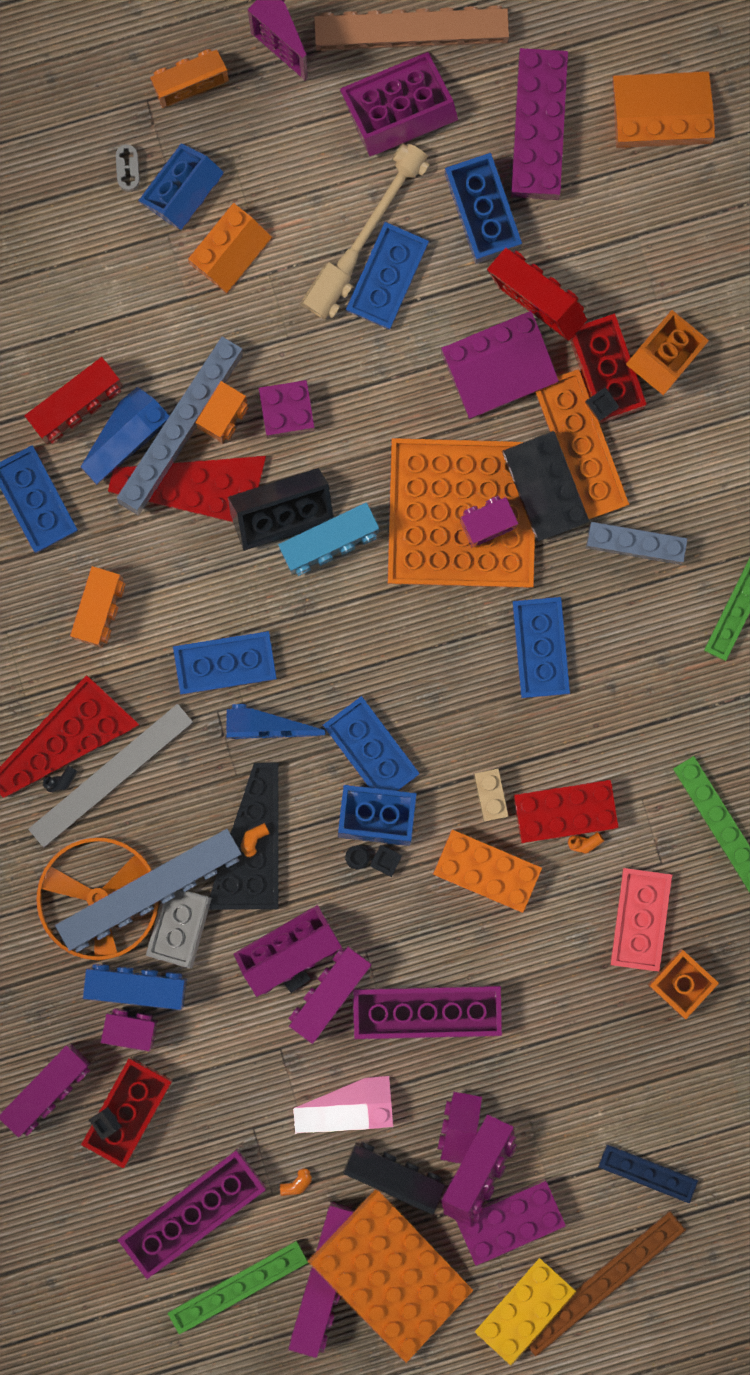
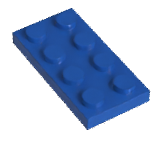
(387, 275)
(35, 500)
(541, 647)
(224, 663)
(370, 747)

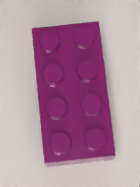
(287, 951)
(330, 994)
(44, 1090)
(479, 1171)
(512, 1222)

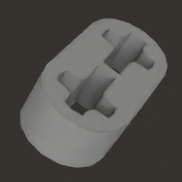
(122, 168)

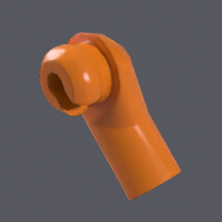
(250, 839)
(584, 844)
(299, 1185)

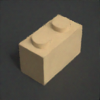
(490, 795)

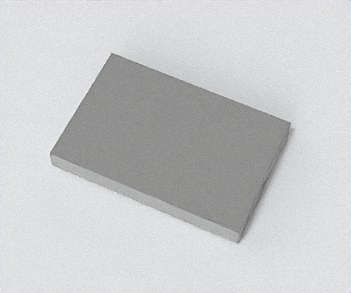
(179, 928)

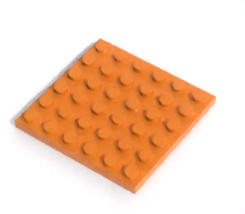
(428, 494)

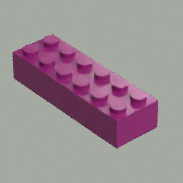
(539, 124)
(427, 1012)
(192, 1213)
(318, 1297)

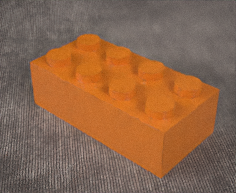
(487, 871)

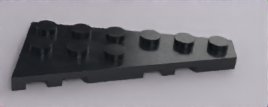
(254, 879)

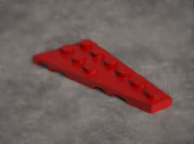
(200, 485)
(73, 729)

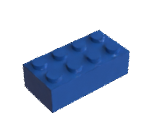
(482, 208)
(135, 988)

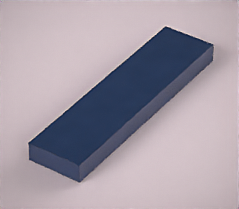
(648, 1173)

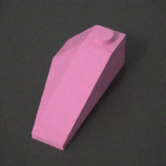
(352, 1107)

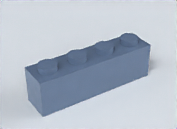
(636, 543)

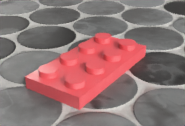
(641, 919)

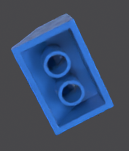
(181, 186)
(377, 815)

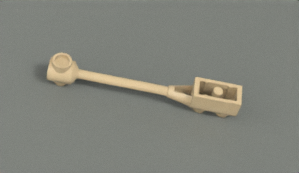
(334, 280)

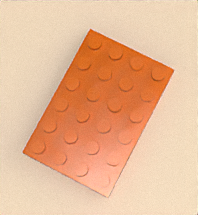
(390, 1275)

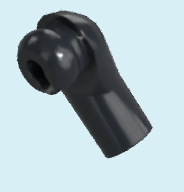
(60, 783)

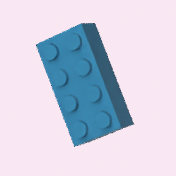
(328, 539)

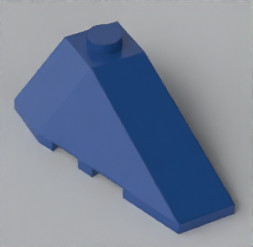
(127, 430)
(252, 723)

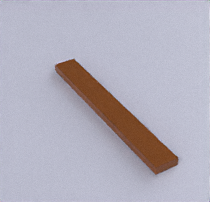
(610, 1278)

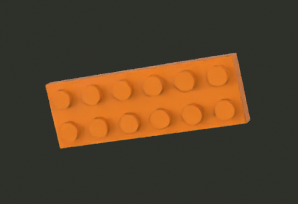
(582, 444)

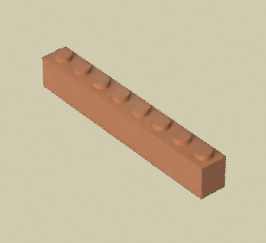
(411, 28)

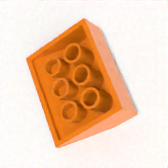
(663, 109)

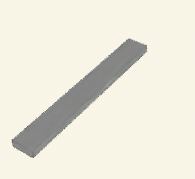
(110, 775)

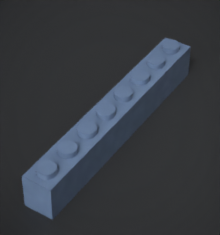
(179, 427)
(149, 889)

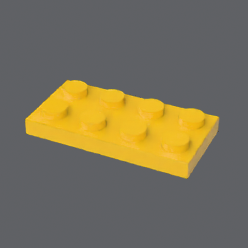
(525, 1311)

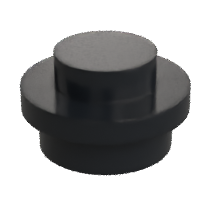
(357, 857)

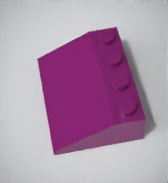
(276, 31)
(399, 104)
(499, 364)

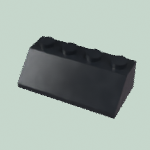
(545, 486)
(281, 508)
(394, 1178)

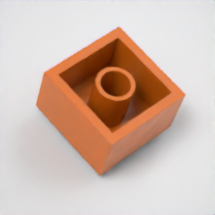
(222, 412)
(683, 984)

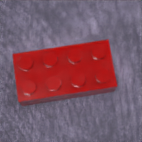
(537, 293)
(603, 362)
(74, 401)
(565, 811)
(133, 1103)

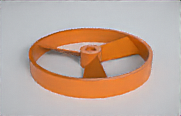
(58, 882)

